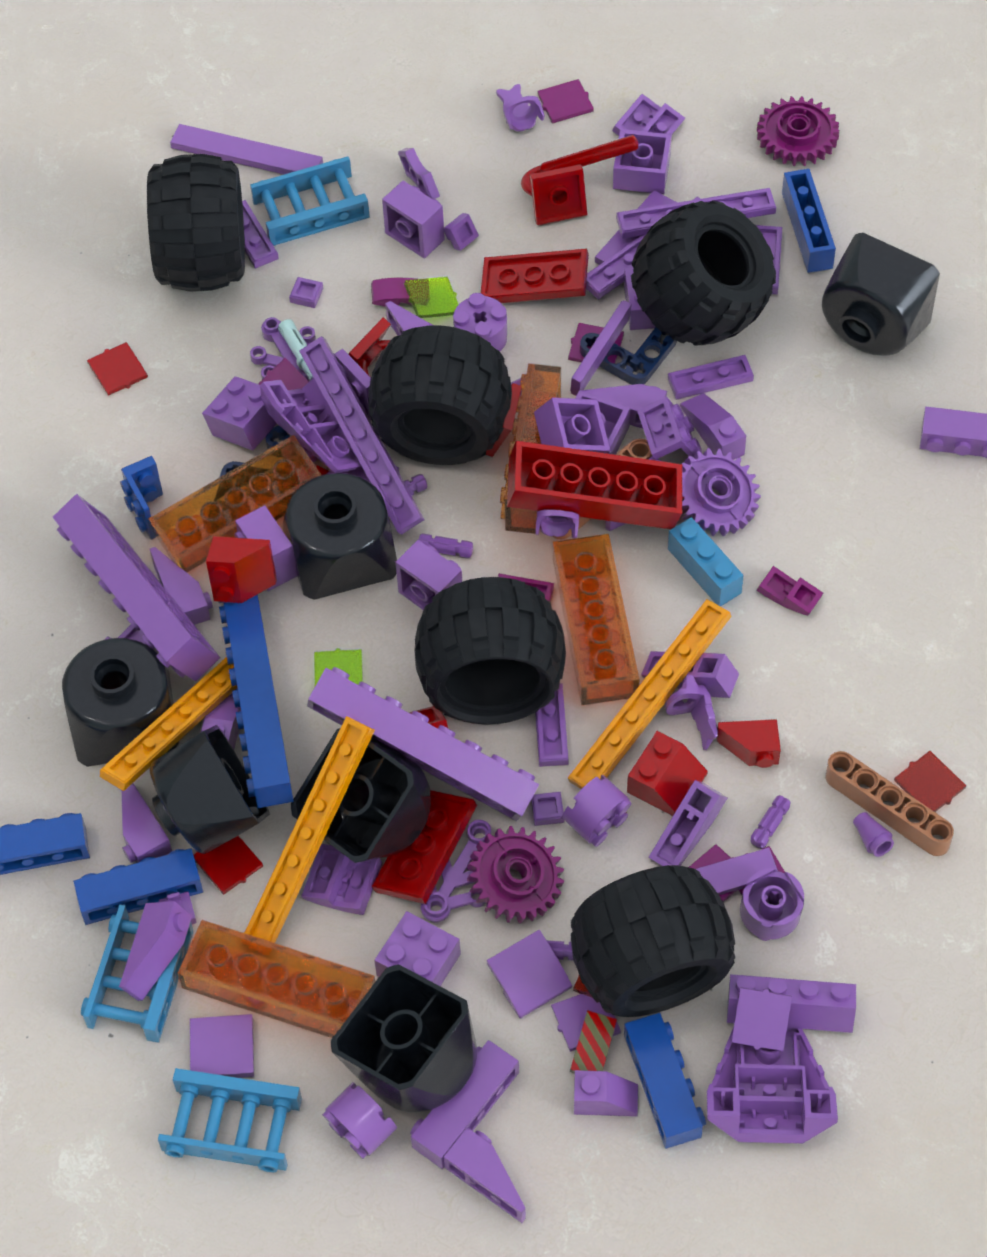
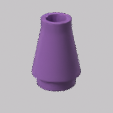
(874, 836)

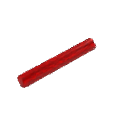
(593, 154)

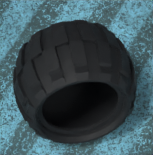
(196, 222)
(703, 273)
(439, 395)
(489, 650)
(652, 941)

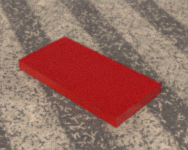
(535, 276)
(418, 868)

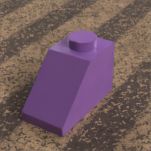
(604, 1094)

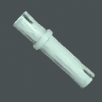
(295, 343)

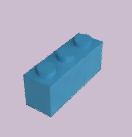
(705, 562)

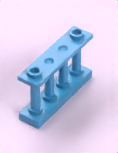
(317, 219)
(161, 993)
(221, 1090)

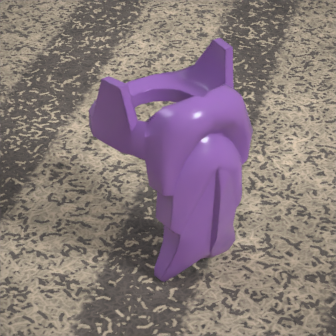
(516, 109)
(557, 523)
(699, 705)

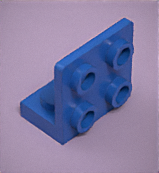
(140, 486)

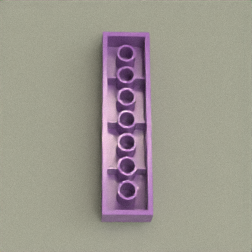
(135, 589)
(429, 747)

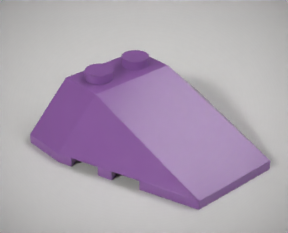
(311, 421)
(771, 1093)

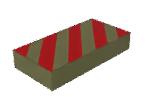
(593, 1042)

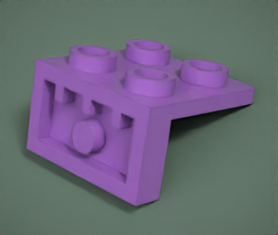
(667, 429)

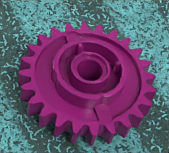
(798, 131)
(506, 893)

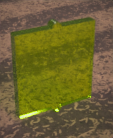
(431, 297)
(346, 660)

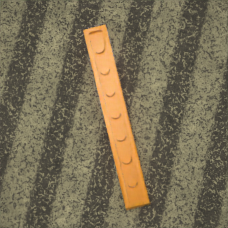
(651, 694)
(169, 727)
(310, 830)

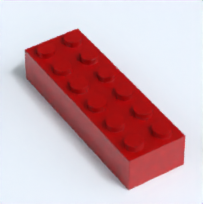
(595, 485)

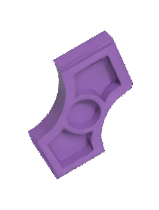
(416, 171)

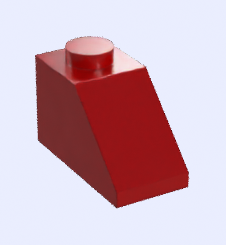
(751, 741)

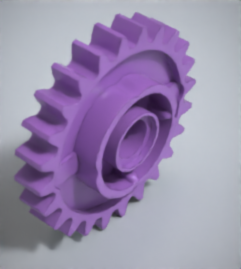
(730, 479)

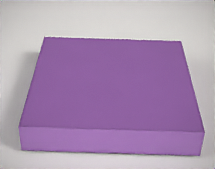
(222, 1045)

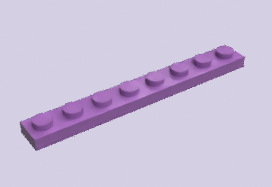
(361, 435)

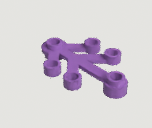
(273, 335)
(456, 877)

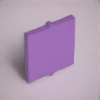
(571, 1016)
(761, 1019)

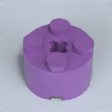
(484, 318)
(597, 809)
(784, 907)
(359, 1120)

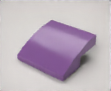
(649, 117)
(340, 882)
(529, 973)

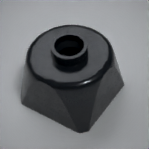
(879, 296)
(339, 535)
(113, 696)
(204, 792)
(381, 807)
(409, 1041)

